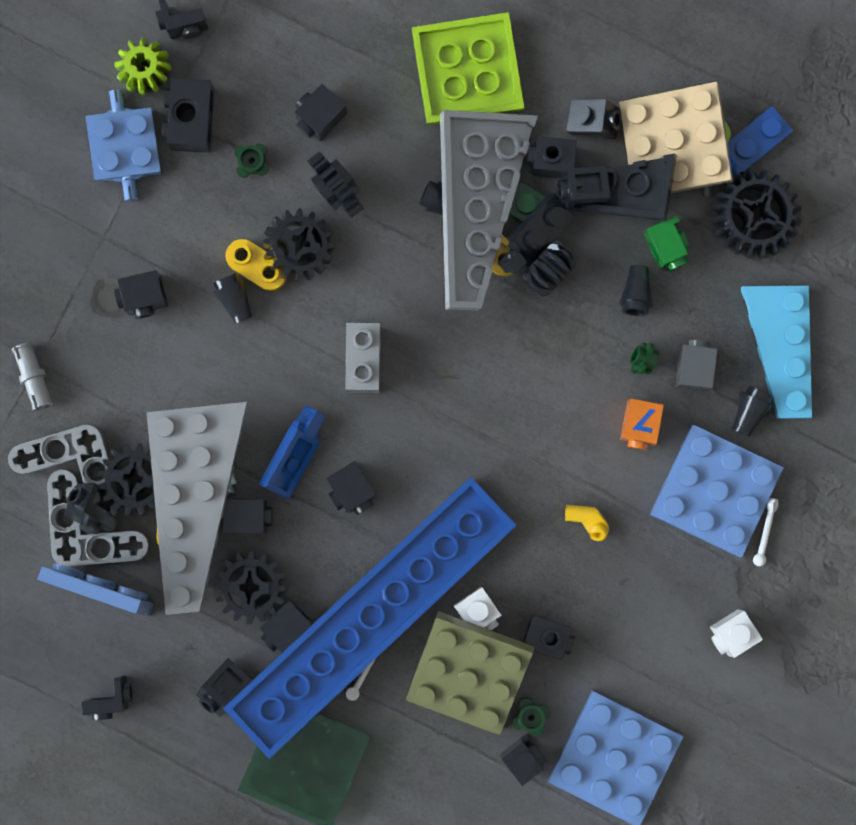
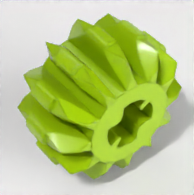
(134, 57)

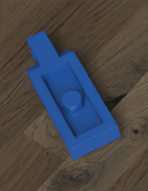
(757, 140)
(293, 454)

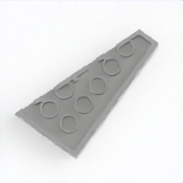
(478, 187)

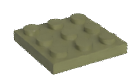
(469, 673)

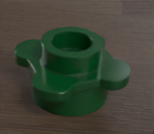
(245, 153)
(644, 358)
(540, 713)

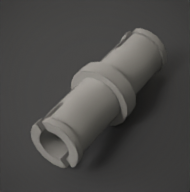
(32, 376)

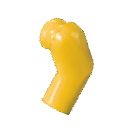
(590, 518)

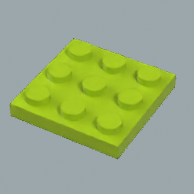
(468, 66)

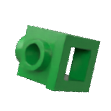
(667, 244)

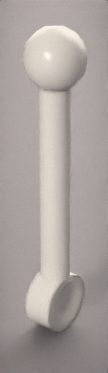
(759, 559)
(353, 692)

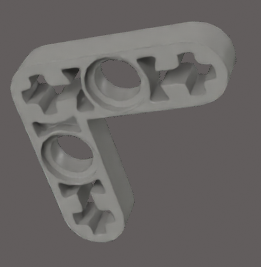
(73, 451)
(84, 543)

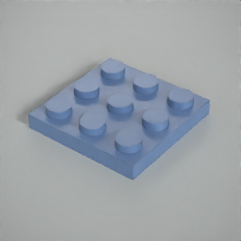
(716, 491)
(96, 588)
(615, 758)

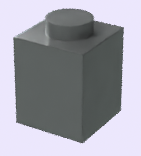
(696, 366)

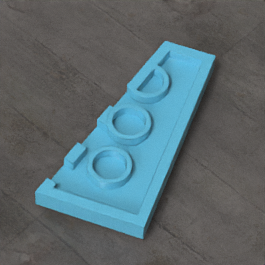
(783, 340)

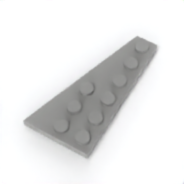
(191, 482)

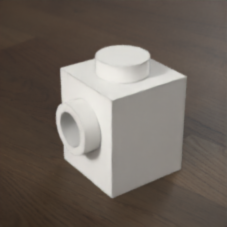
(478, 609)
(735, 634)

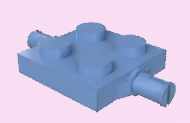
(123, 145)

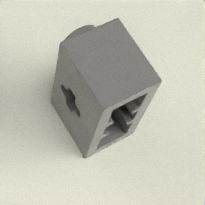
(363, 357)

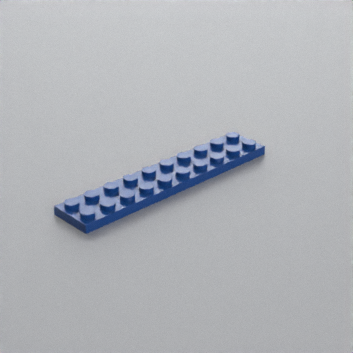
(369, 617)

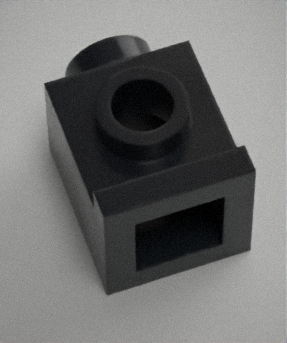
(523, 759)

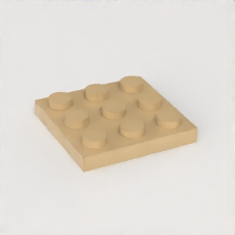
(684, 124)

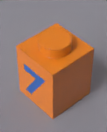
(641, 423)

